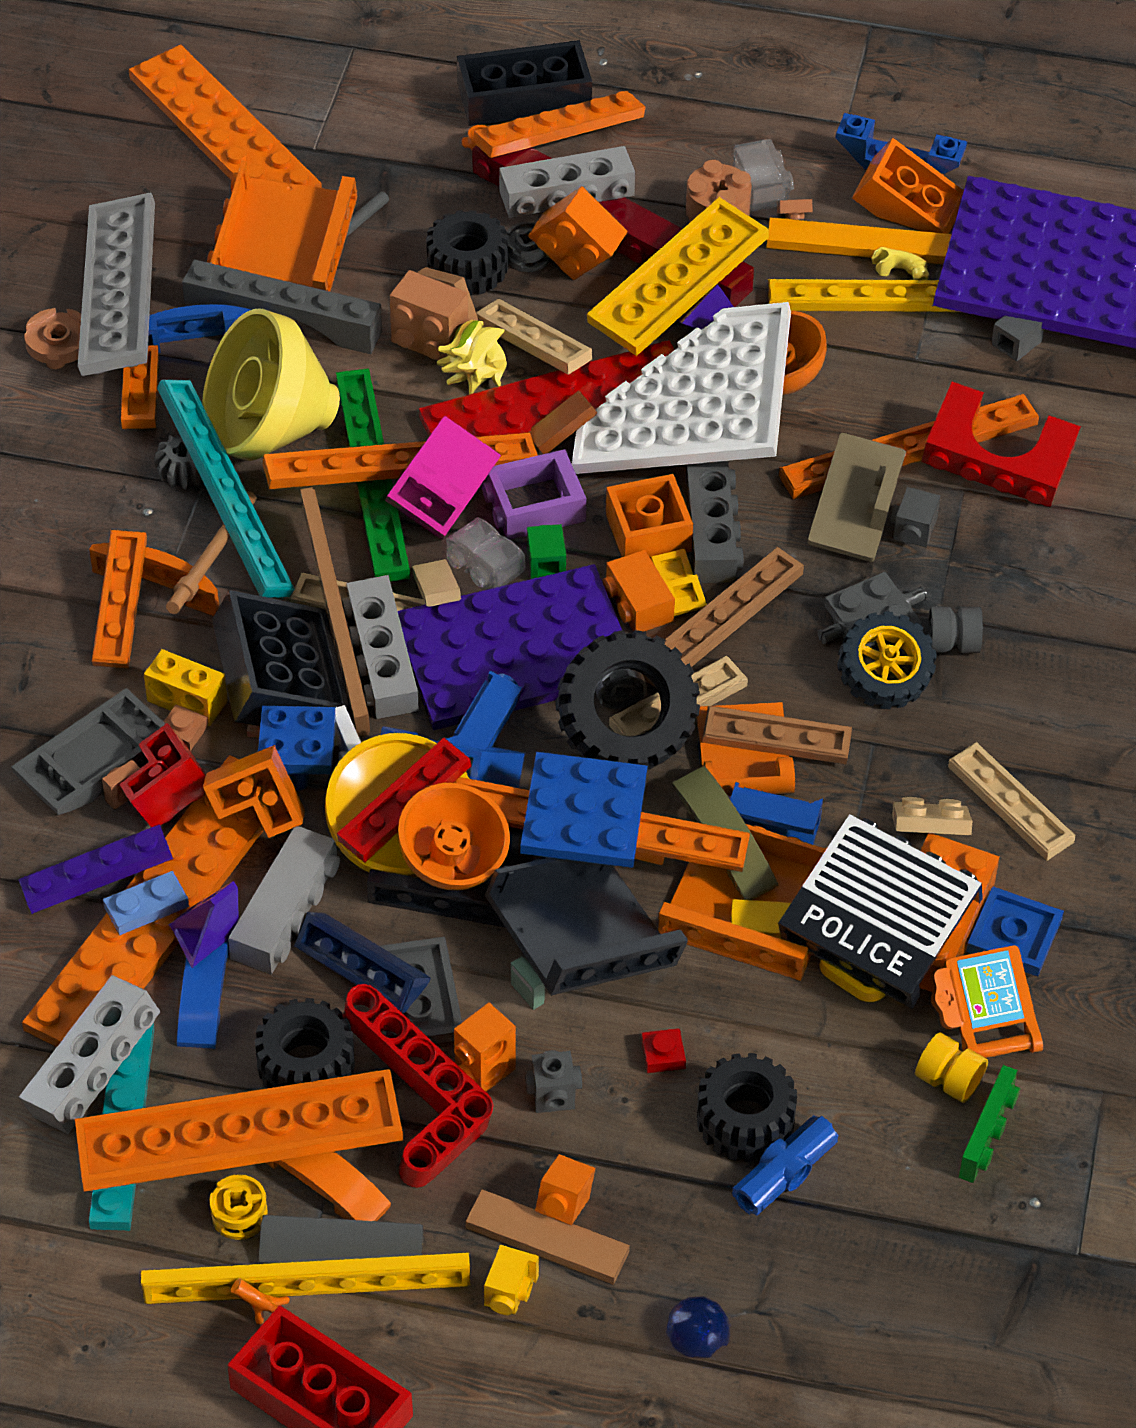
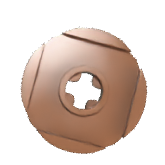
(48, 349)

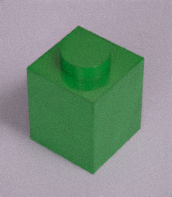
(546, 550)

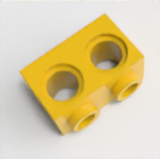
(185, 683)

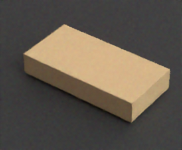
(436, 583)

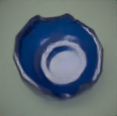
(698, 1327)

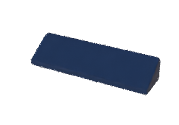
(360, 959)

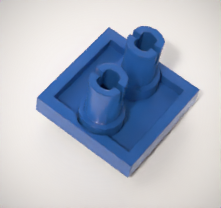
(302, 739)

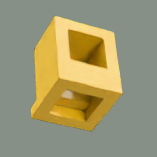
(510, 1280)

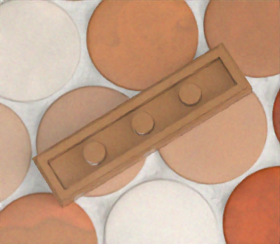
(777, 734)
(547, 1237)

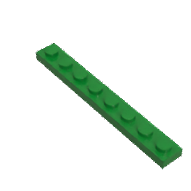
(379, 517)

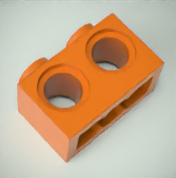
(486, 1046)

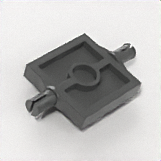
(868, 597)

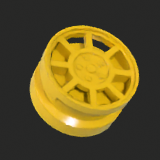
(238, 1205)

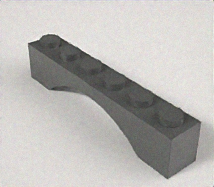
(342, 318)

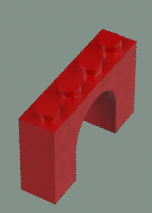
(1029, 476)

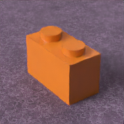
(639, 592)

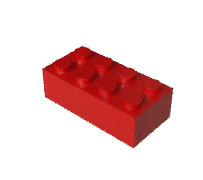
(314, 1380)

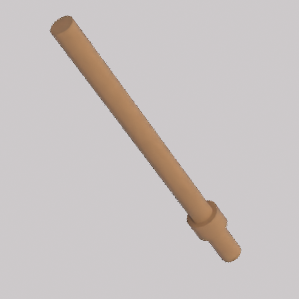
(188, 585)

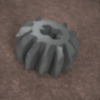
(176, 464)

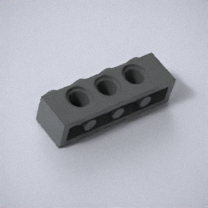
(714, 528)

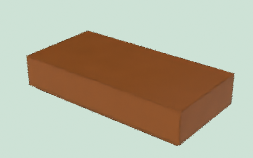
(562, 422)

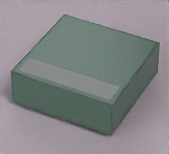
(527, 983)

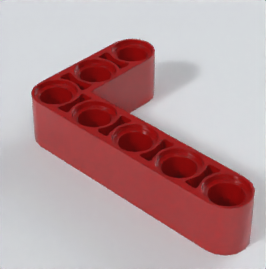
(424, 1081)

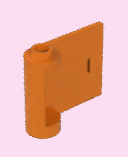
(750, 768)

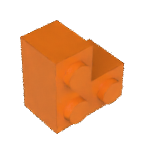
(256, 782)

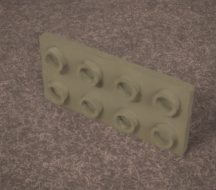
(856, 497)

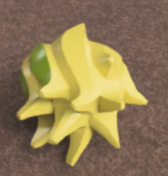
(474, 355)

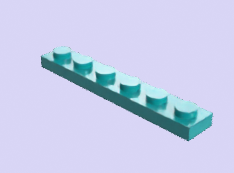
(125, 1091)

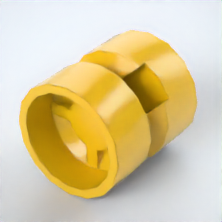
(954, 1069)

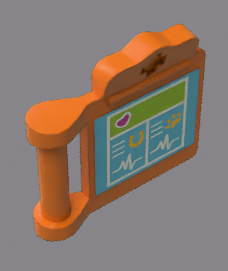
(986, 994)

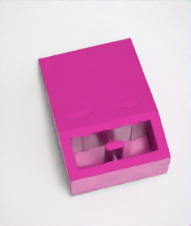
(442, 477)

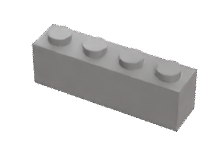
(283, 899)

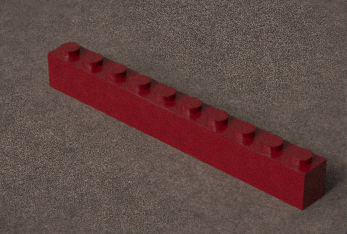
(645, 229)

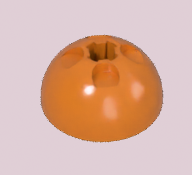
(804, 352)
(459, 821)

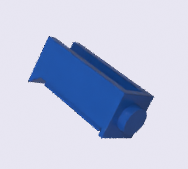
(488, 712)
(778, 813)

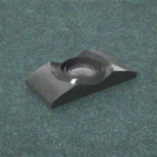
(72, 764)

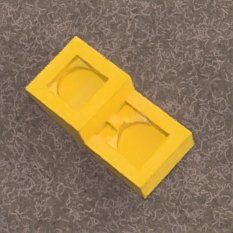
(679, 578)

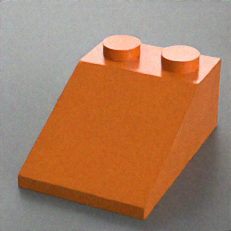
(908, 191)

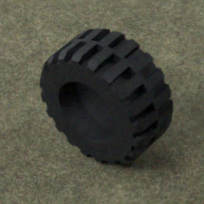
(658, 664)

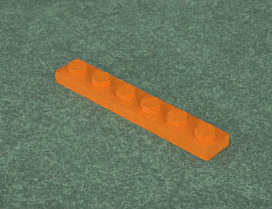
(558, 124)

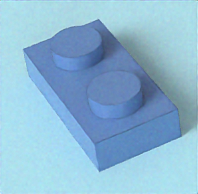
(146, 902)

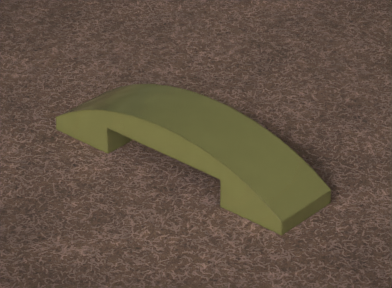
(713, 807)

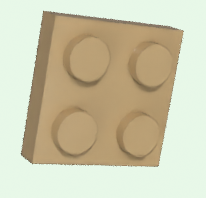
(940, 818)

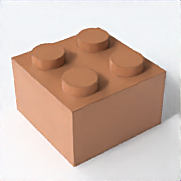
(426, 314)

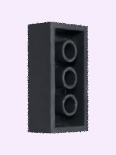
(522, 81)

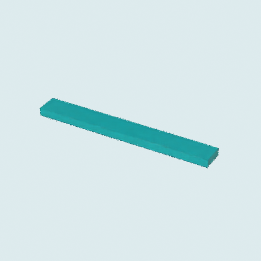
(225, 489)

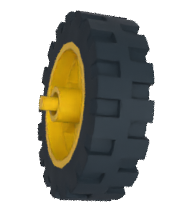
(905, 636)

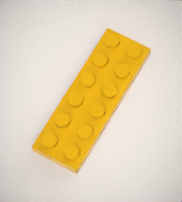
(677, 276)

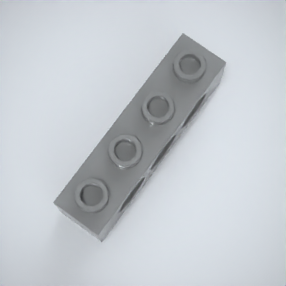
(541, 184)
(376, 600)
(89, 1054)

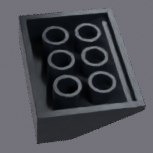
(276, 655)

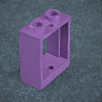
(565, 510)

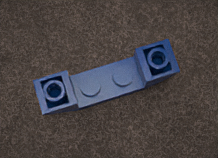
(857, 133)
(487, 765)

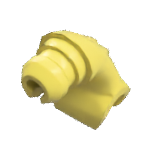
(896, 259)

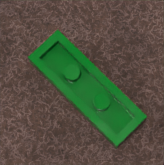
(990, 1124)

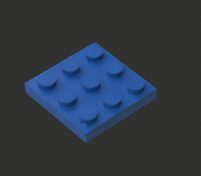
(584, 809)

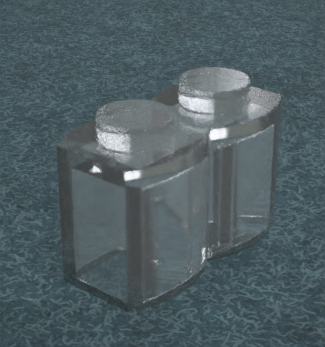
(485, 554)

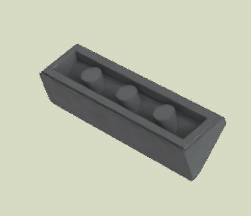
(322, 1239)

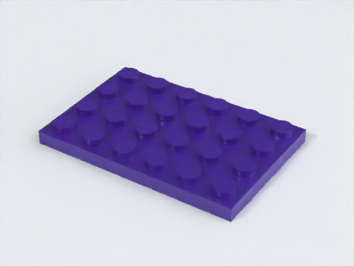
(512, 630)

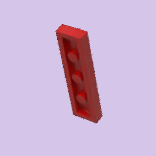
(380, 819)

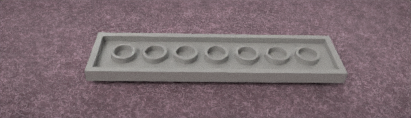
(117, 285)

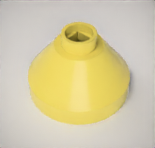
(266, 386)

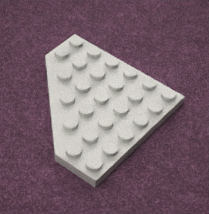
(701, 402)

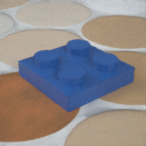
(1018, 922)

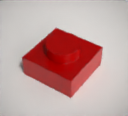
(663, 1050)

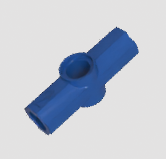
(785, 1165)

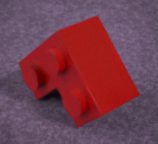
(168, 779)

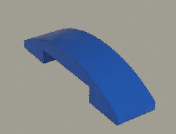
(192, 322)
(201, 1000)

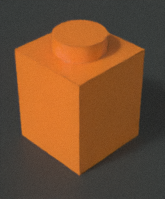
(565, 1189)

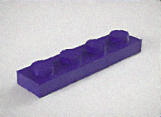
(95, 869)

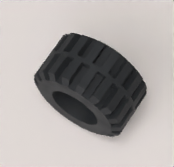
(470, 248)
(299, 1026)
(745, 1080)

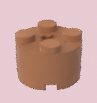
(717, 181)

